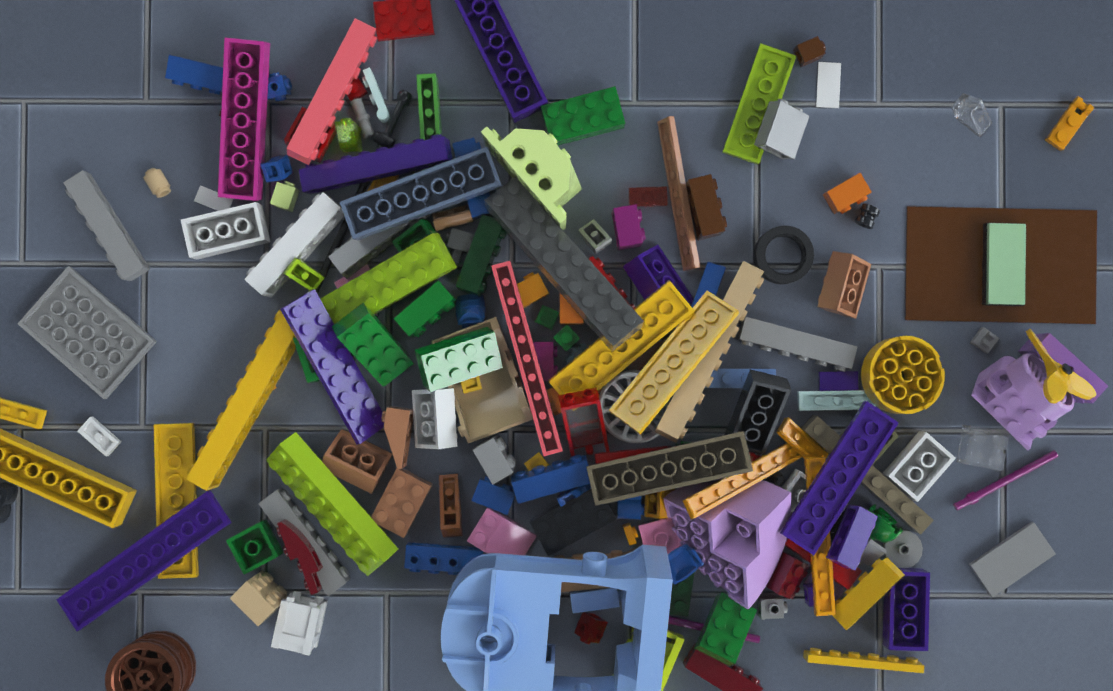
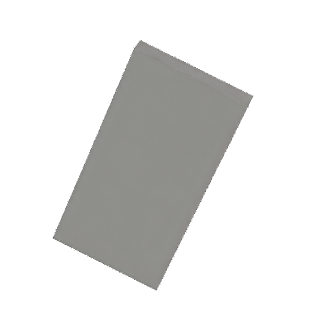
(1012, 559)

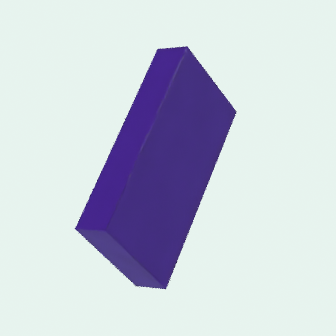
(838, 381)

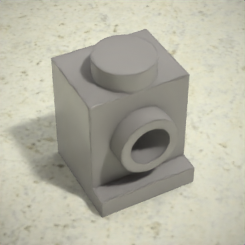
(765, 604)

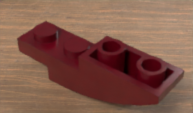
(299, 547)

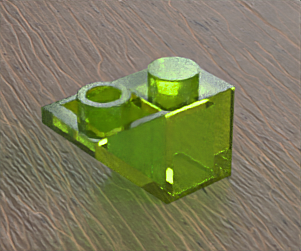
(348, 135)

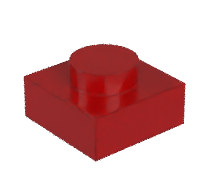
(358, 90)

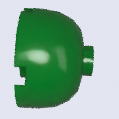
(885, 527)

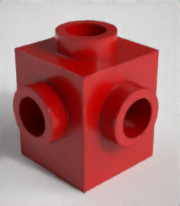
(590, 628)

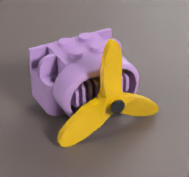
(1029, 393)

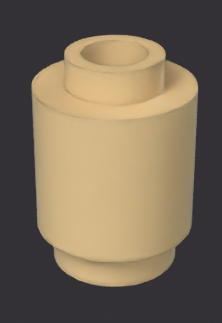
(157, 182)

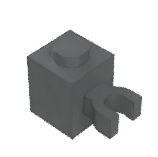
(459, 242)

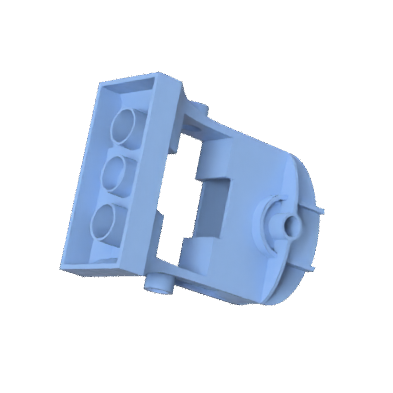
(501, 610)

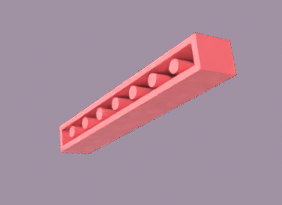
(331, 92)

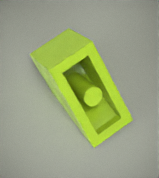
(304, 274)

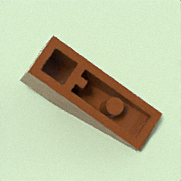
(450, 506)

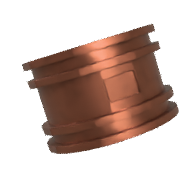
(152, 670)

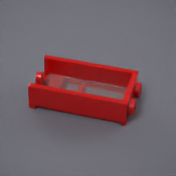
(583, 420)

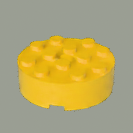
(921, 370)

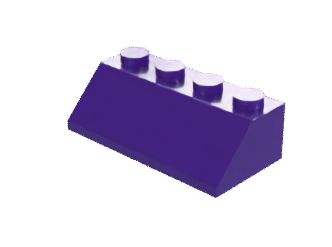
(652, 271)

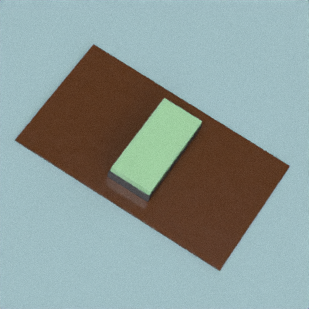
(1001, 265)

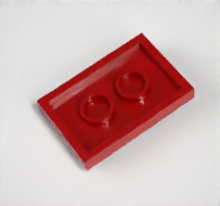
(403, 19)

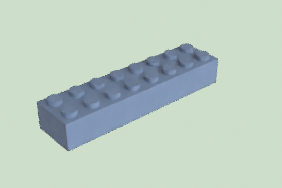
(421, 194)

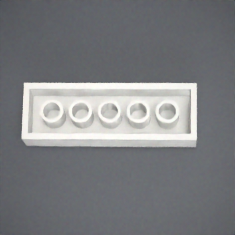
(298, 242)

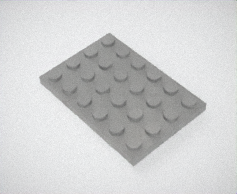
(87, 332)

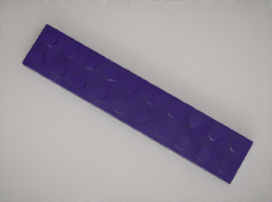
(143, 560)

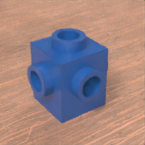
(284, 87)

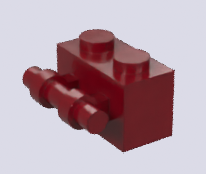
(788, 576)

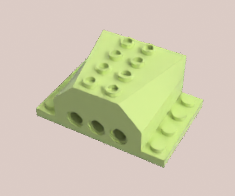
(538, 166)

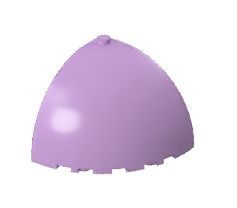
(736, 538)

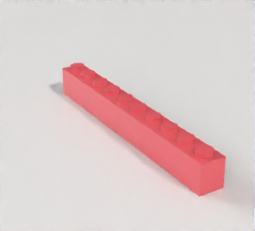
(527, 358)

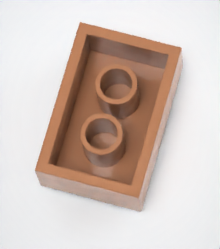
(401, 502)

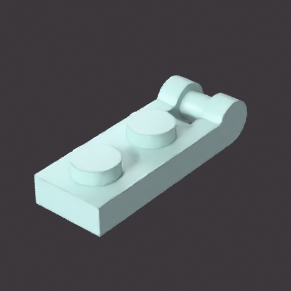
(376, 96)

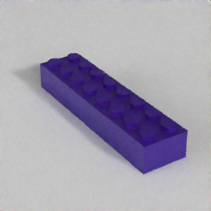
(503, 57)

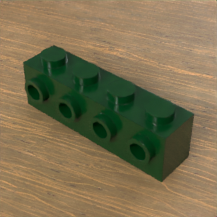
(481, 256)

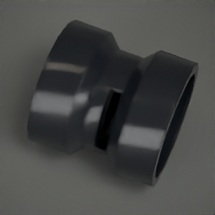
(867, 216)

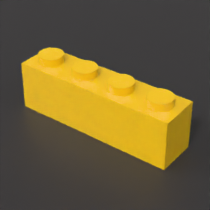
(866, 592)

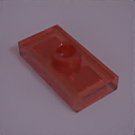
(648, 196)

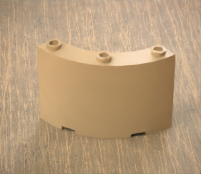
(502, 397)

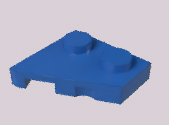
(566, 495)

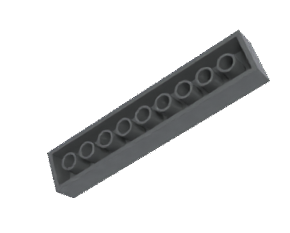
(564, 264)

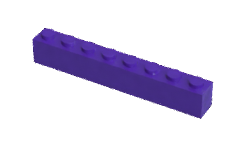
(375, 165)

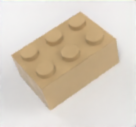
(259, 597)

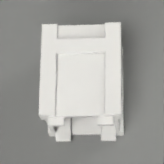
(299, 623)

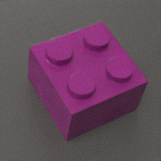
(627, 227)

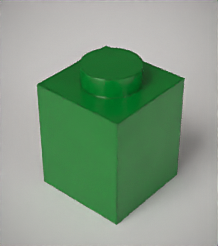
(566, 338)

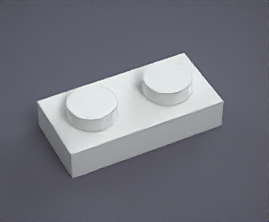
(99, 436)

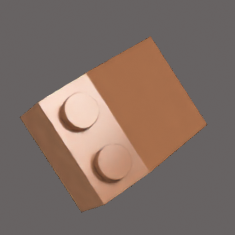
(398, 429)

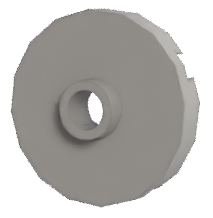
(910, 556)

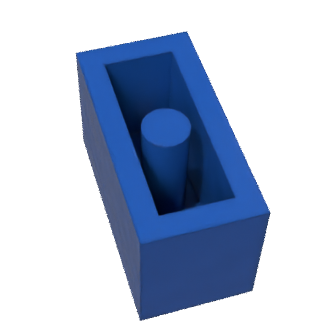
(494, 496)

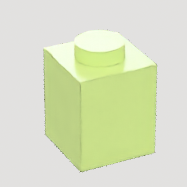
(285, 196)

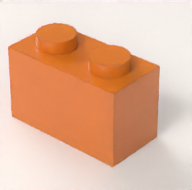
(847, 193)

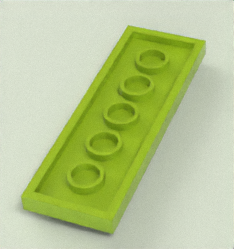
(764, 84)

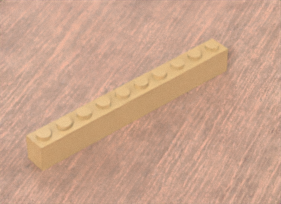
(690, 392)

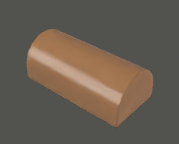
(452, 217)

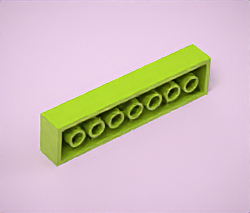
(392, 278)
(331, 504)

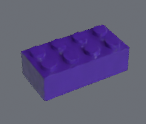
(907, 612)

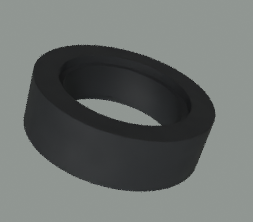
(804, 244)

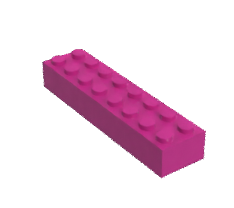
(243, 118)

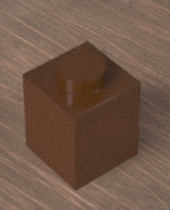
(809, 51)

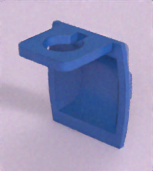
(470, 310)
(683, 562)

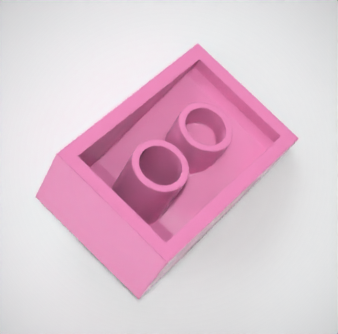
(500, 534)

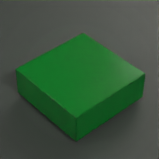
(547, 317)

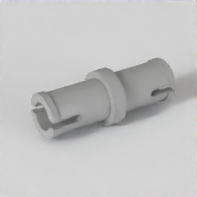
(362, 118)

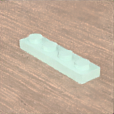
(831, 400)

